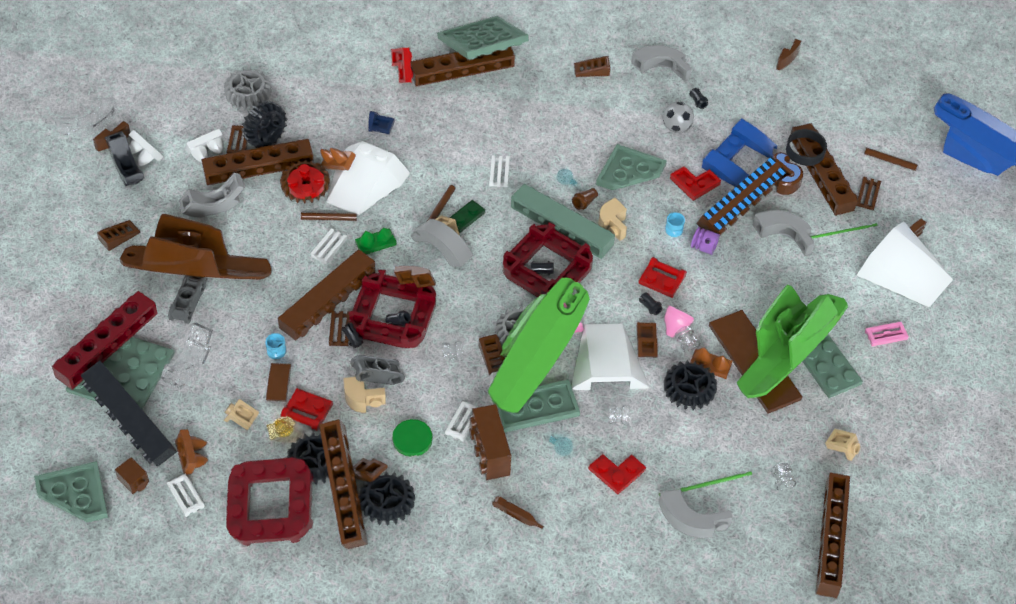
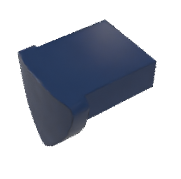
(380, 123)

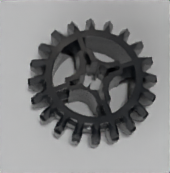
(264, 124)
(688, 389)
(314, 446)
(393, 507)

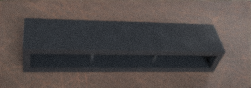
(128, 413)

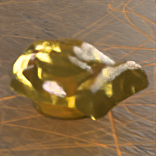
(281, 427)

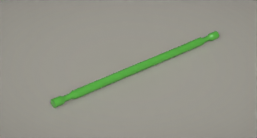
(845, 230)
(714, 482)

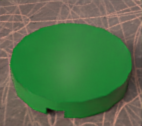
(412, 437)

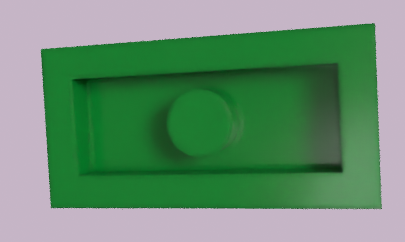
(377, 241)

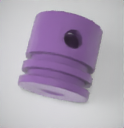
(701, 238)

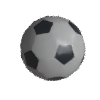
(678, 117)

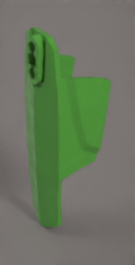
(787, 337)
(537, 343)

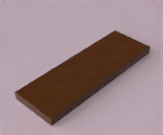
(740, 342)

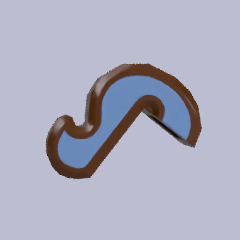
(793, 177)

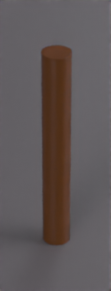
(891, 159)
(443, 201)
(329, 216)

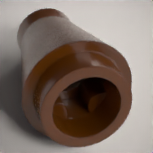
(583, 199)

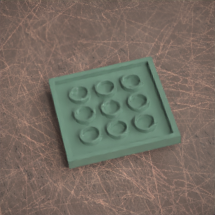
(483, 37)
(136, 367)

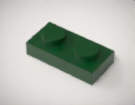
(468, 215)

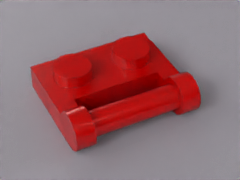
(659, 281)
(309, 404)

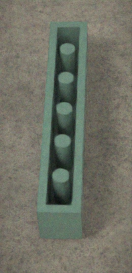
(567, 222)

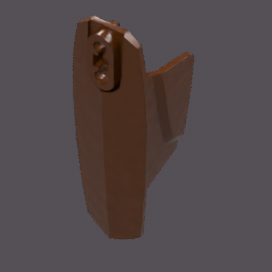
(192, 250)

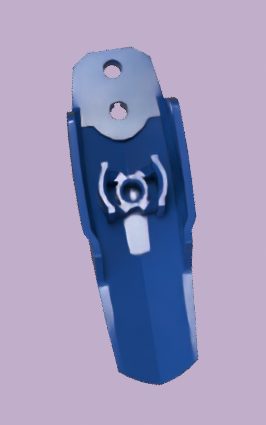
(976, 136)

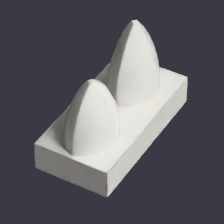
(198, 146)
(148, 152)

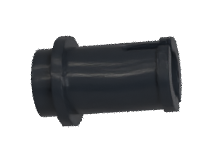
(700, 100)
(543, 268)
(653, 306)
(401, 318)
(352, 335)

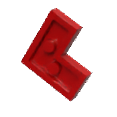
(402, 58)
(695, 186)
(617, 476)

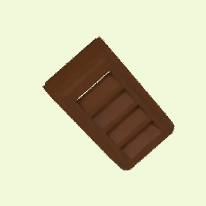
(601, 63)
(111, 243)
(489, 344)

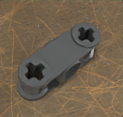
(187, 299)
(377, 370)

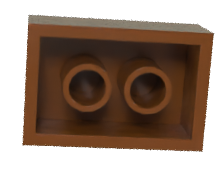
(490, 442)

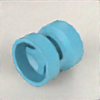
(675, 224)
(275, 346)

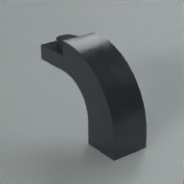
(123, 159)

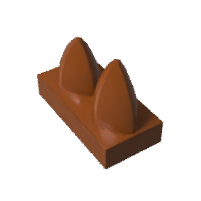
(337, 159)
(718, 364)
(186, 446)

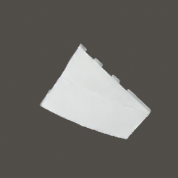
(906, 267)
(606, 357)

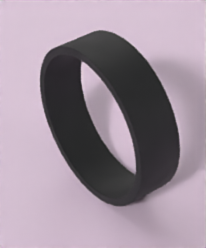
(811, 134)

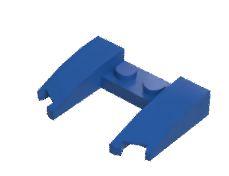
(720, 159)

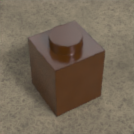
(132, 476)

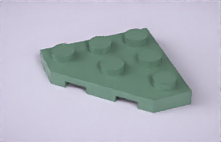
(629, 168)
(75, 491)

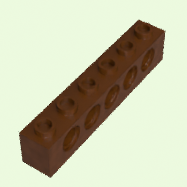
(456, 66)
(256, 161)
(826, 174)
(343, 484)
(833, 535)

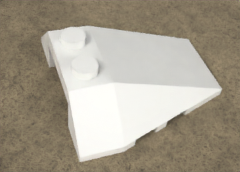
(368, 179)

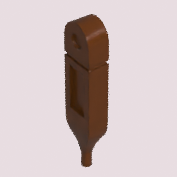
(515, 512)

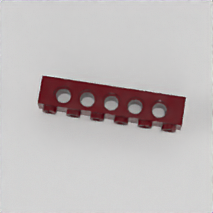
(104, 339)

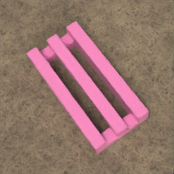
(874, 338)

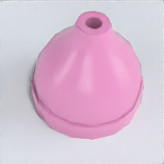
(675, 320)

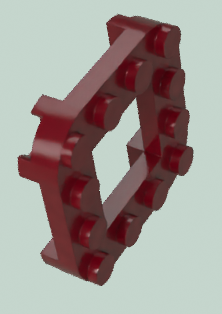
(537, 237)
(393, 335)
(276, 529)

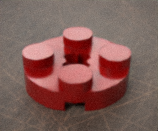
(305, 173)

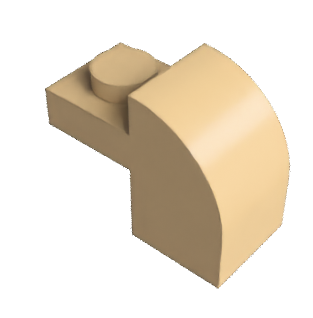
(611, 218)
(358, 397)

